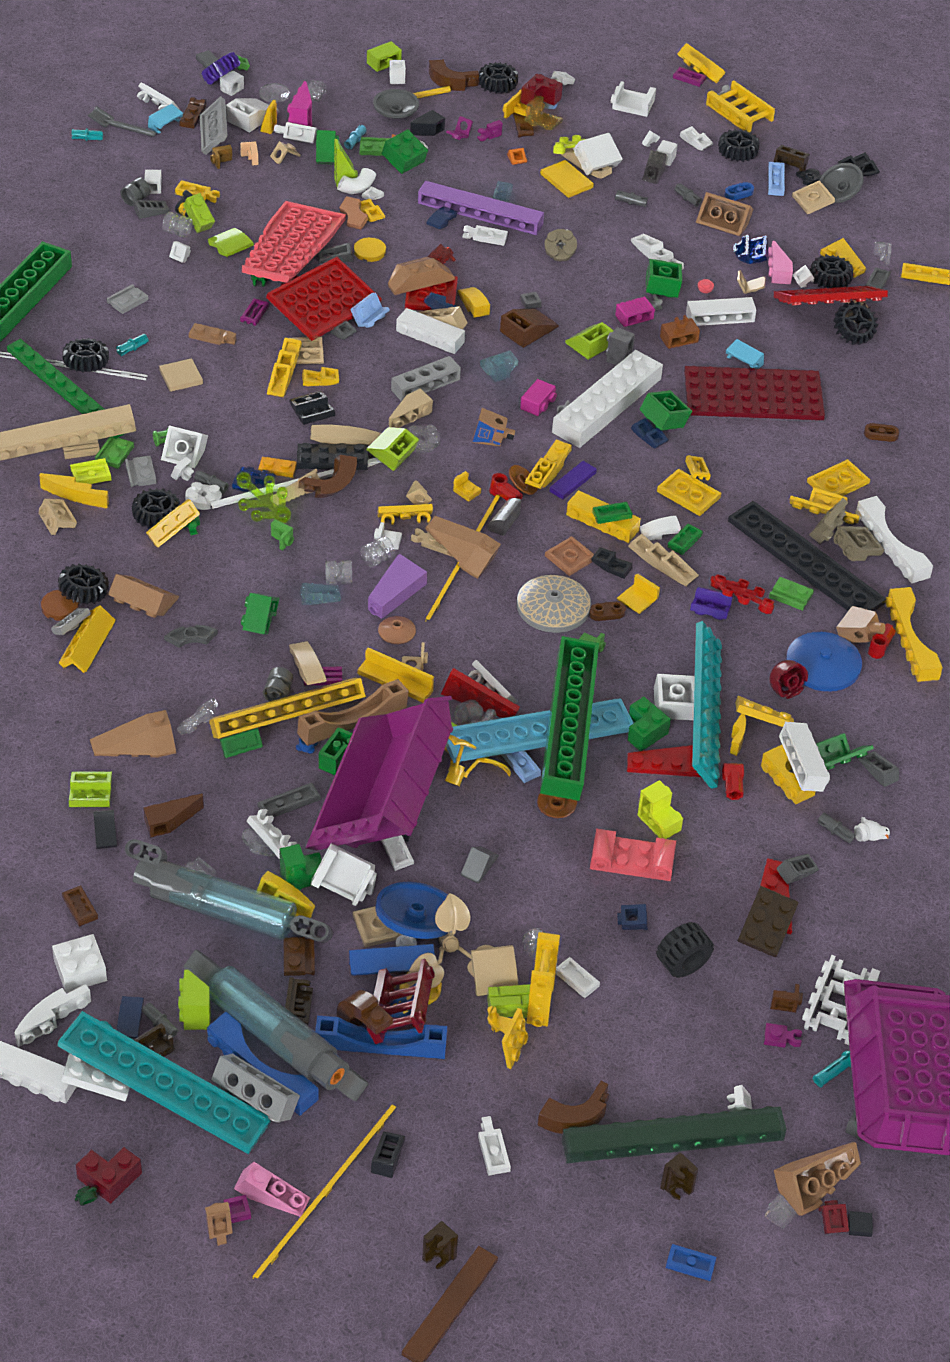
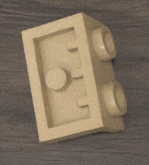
(56, 514)

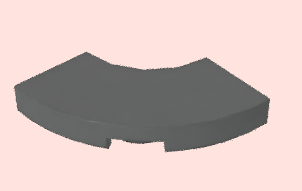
(197, 634)

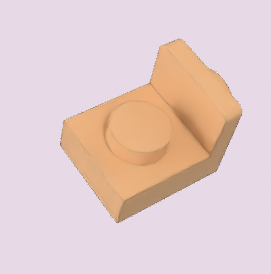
(250, 149)

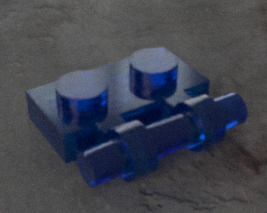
(257, 478)

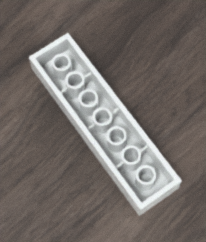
(607, 398)

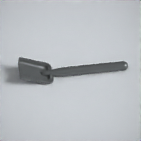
(105, 119)

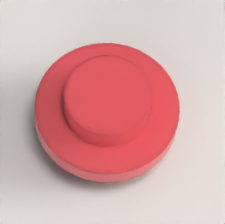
(705, 286)

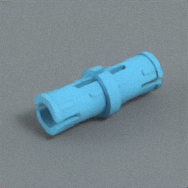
(355, 136)

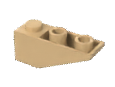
(411, 408)

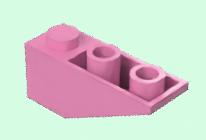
(779, 265)
(271, 1190)

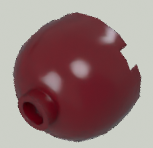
(788, 674)

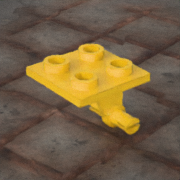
(514, 1032)

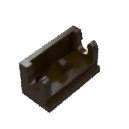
(792, 157)
(299, 998)
(157, 1040)
(679, 1174)
(440, 1243)

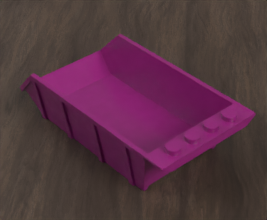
(384, 776)
(900, 1064)

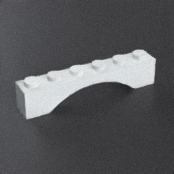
(912, 563)

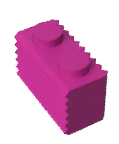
(634, 311)
(538, 397)

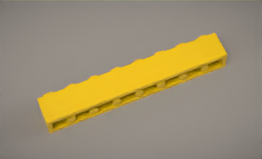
(287, 707)

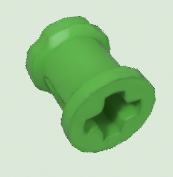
(156, 437)

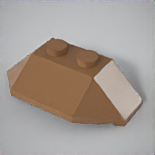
(418, 275)

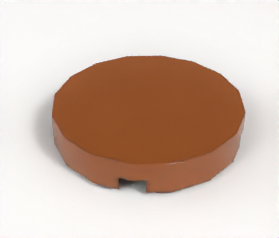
(56, 605)

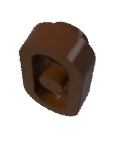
(881, 432)
(607, 611)

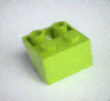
(590, 340)
(393, 447)
(194, 1002)

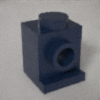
(637, 911)

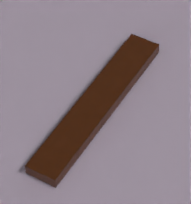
(449, 1305)

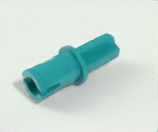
(87, 134)
(132, 344)

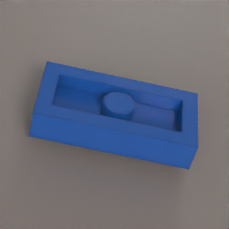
(691, 1262)

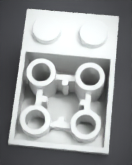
(246, 113)

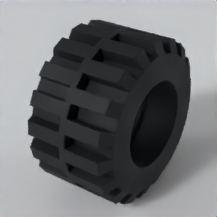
(685, 949)

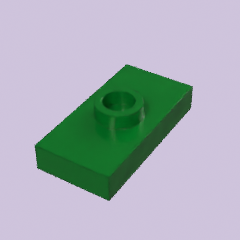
(612, 512)
(685, 539)
(241, 742)

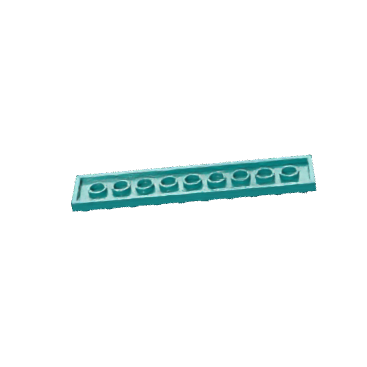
(707, 705)
(164, 1082)

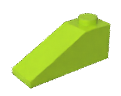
(342, 164)

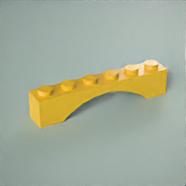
(924, 662)

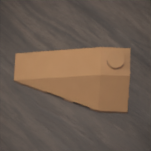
(467, 546)
(142, 736)
(812, 1177)

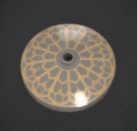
(553, 603)

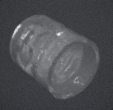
(177, 224)
(380, 550)
(338, 572)

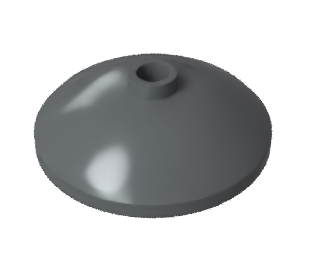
(396, 103)
(843, 181)

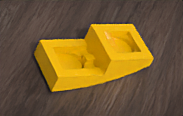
(374, 212)
(325, 377)
(738, 734)

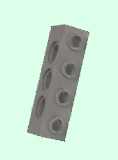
(426, 377)
(249, 1077)

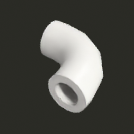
(358, 184)

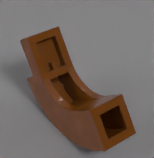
(446, 77)
(343, 473)
(364, 1008)
(558, 1116)

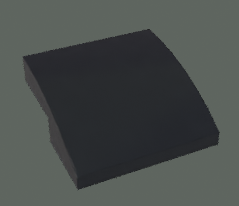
(312, 407)

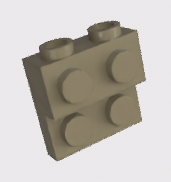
(829, 522)
(857, 543)

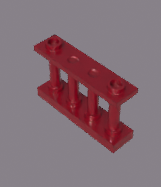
(385, 994)

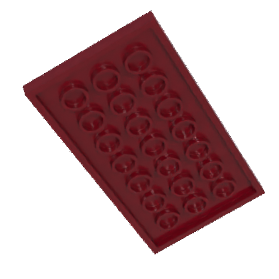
(754, 393)

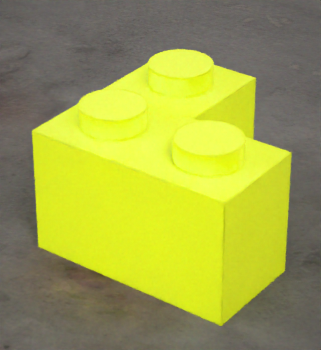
(656, 810)

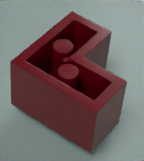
(544, 87)
(109, 1177)

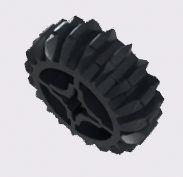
(498, 77)
(738, 145)
(831, 271)
(848, 325)
(85, 355)
(153, 506)
(83, 584)

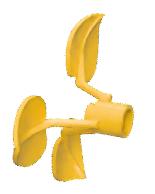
(457, 772)

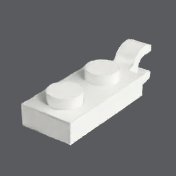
(297, 132)
(486, 234)
(493, 1148)

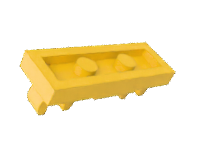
(405, 512)
(172, 523)

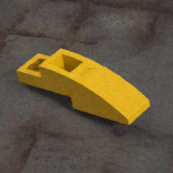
(550, 465)

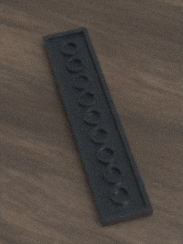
(805, 558)

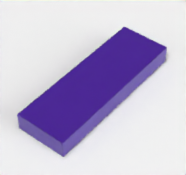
(572, 480)

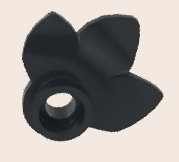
(809, 177)

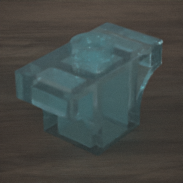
(499, 365)

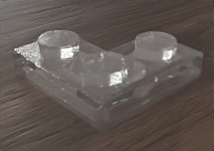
(203, 714)

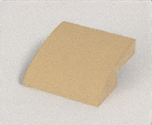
(311, 351)
(493, 968)

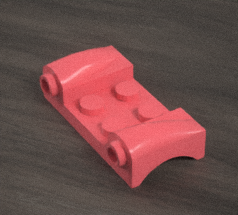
(633, 856)

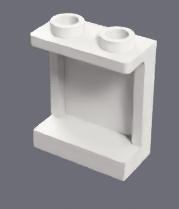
(633, 101)
(597, 153)
(344, 874)

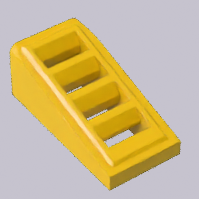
(270, 118)

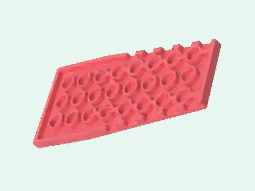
(291, 241)

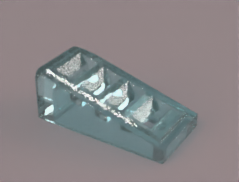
(504, 187)
(312, 594)

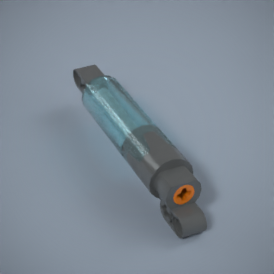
(219, 897)
(276, 1026)

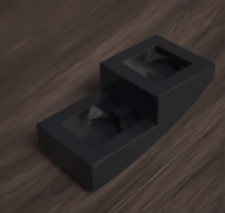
(607, 561)
(105, 829)

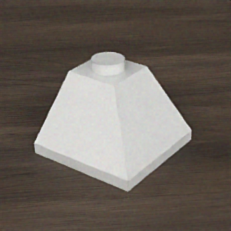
(182, 444)

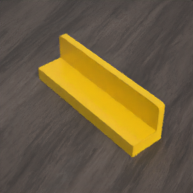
(88, 639)
(385, 669)

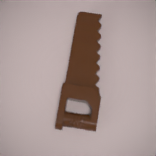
(523, 128)

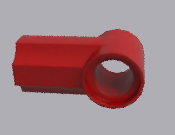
(501, 487)
(881, 641)
(733, 776)

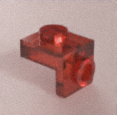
(442, 254)

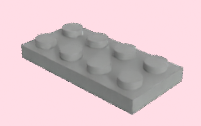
(213, 125)

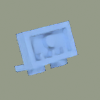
(369, 311)

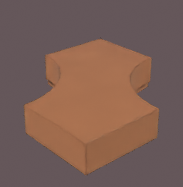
(351, 208)

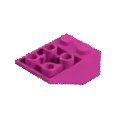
(301, 107)

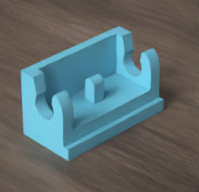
(164, 117)
(746, 354)

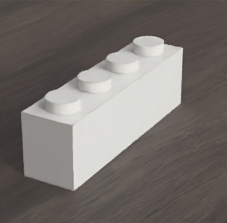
(721, 311)
(430, 331)
(804, 756)
(34, 1073)

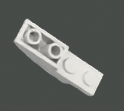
(44, 1015)

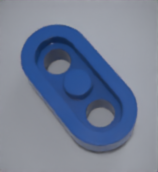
(739, 191)

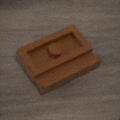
(298, 956)

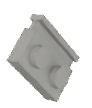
(127, 299)
(140, 471)

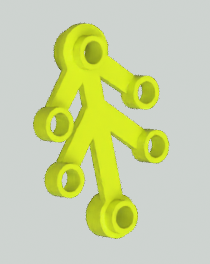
(560, 148)

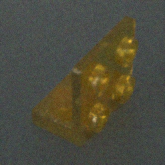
(536, 117)

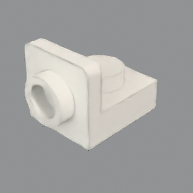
(563, 77)
(395, 537)

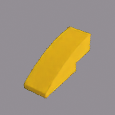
(474, 301)
(278, 887)

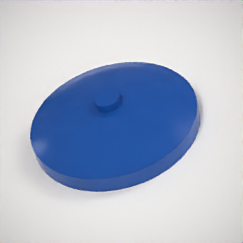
(829, 659)
(410, 909)

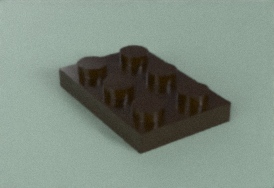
(768, 921)

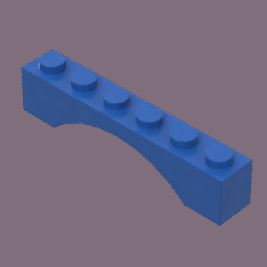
(228, 1036)
(409, 1042)

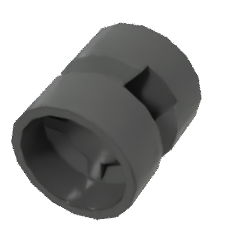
(135, 190)
(278, 684)

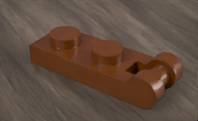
(192, 113)

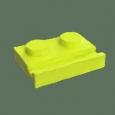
(91, 471)

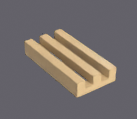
(81, 450)

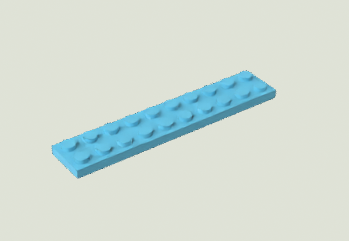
(531, 730)

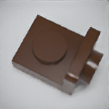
(786, 1000)

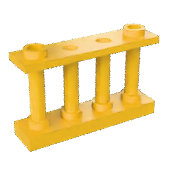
(737, 116)
(543, 979)

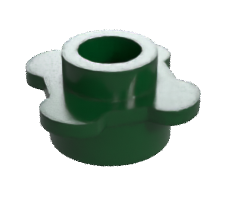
(86, 1195)

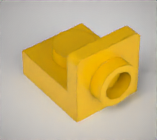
(465, 488)

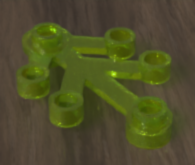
(264, 500)

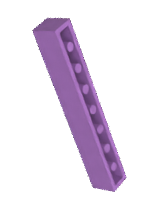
(481, 207)

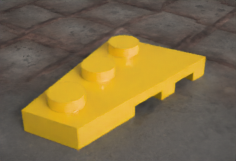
(843, 250)
(762, 712)

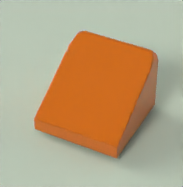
(517, 156)

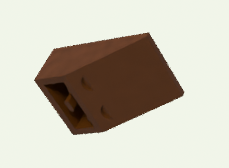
(526, 325)

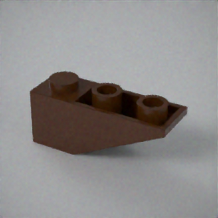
(169, 815)

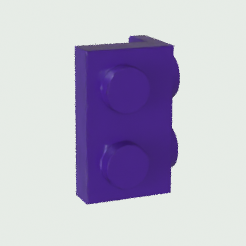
(711, 603)

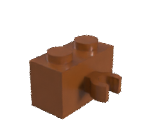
(679, 332)

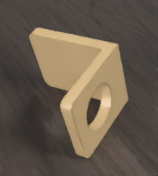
(284, 149)
(750, 286)
(417, 494)
(419, 660)

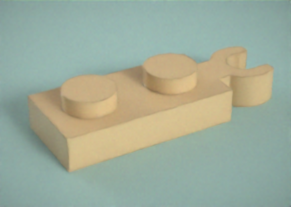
(428, 541)

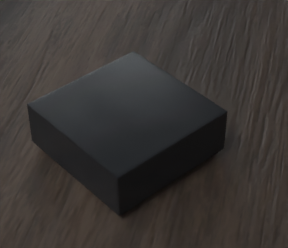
(860, 1224)

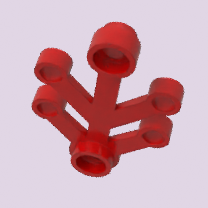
(742, 593)

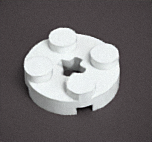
(202, 495)

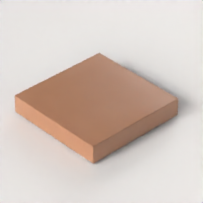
(569, 556)

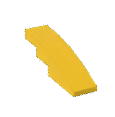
(284, 367)
(74, 491)

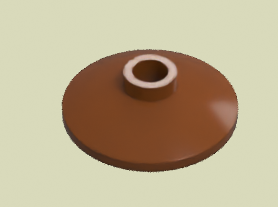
(518, 476)
(547, 806)

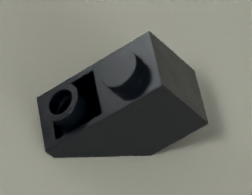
(428, 124)

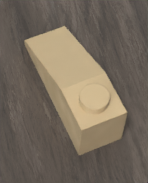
(451, 316)

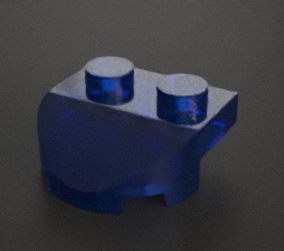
(752, 250)

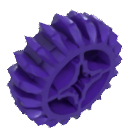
(220, 68)

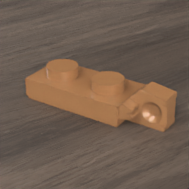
(212, 334)
(219, 1222)

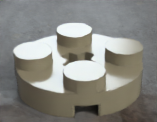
(565, 237)

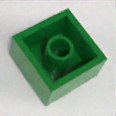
(404, 151)
(663, 278)
(665, 410)

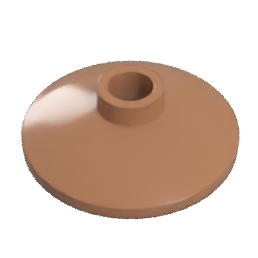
(397, 630)

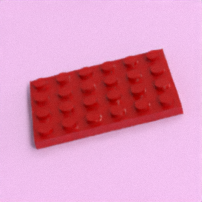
(828, 295)
(320, 298)

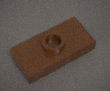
(79, 905)

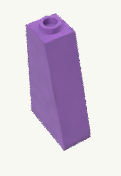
(396, 586)

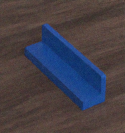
(393, 958)

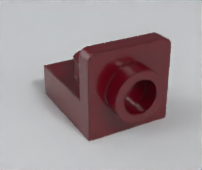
(834, 1217)

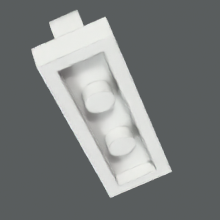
(156, 97)
(491, 683)
(269, 834)

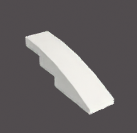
(654, 249)

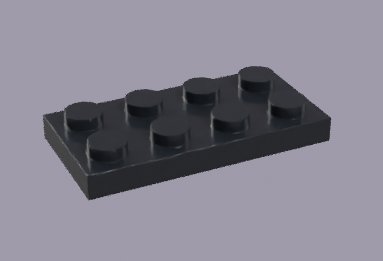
(323, 455)

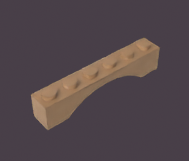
(321, 725)

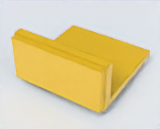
(640, 594)

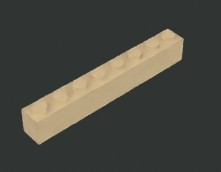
(66, 432)

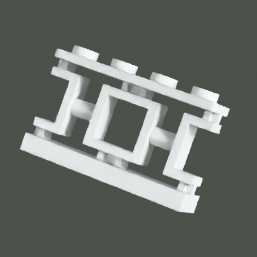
(824, 993)

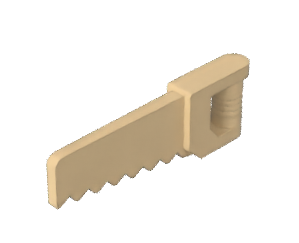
(293, 490)

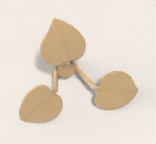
(449, 917)

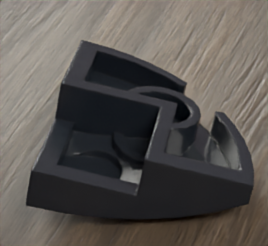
(863, 162)

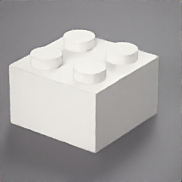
(675, 695)
(79, 963)

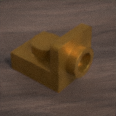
(221, 154)

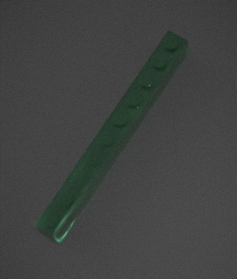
(673, 1134)

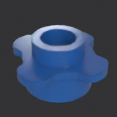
(303, 747)

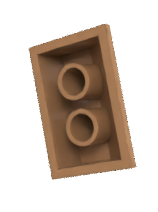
(724, 214)
(141, 595)

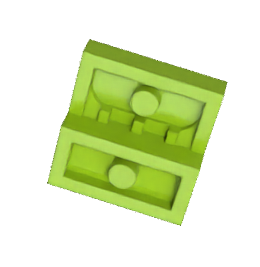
(230, 242)
(90, 789)

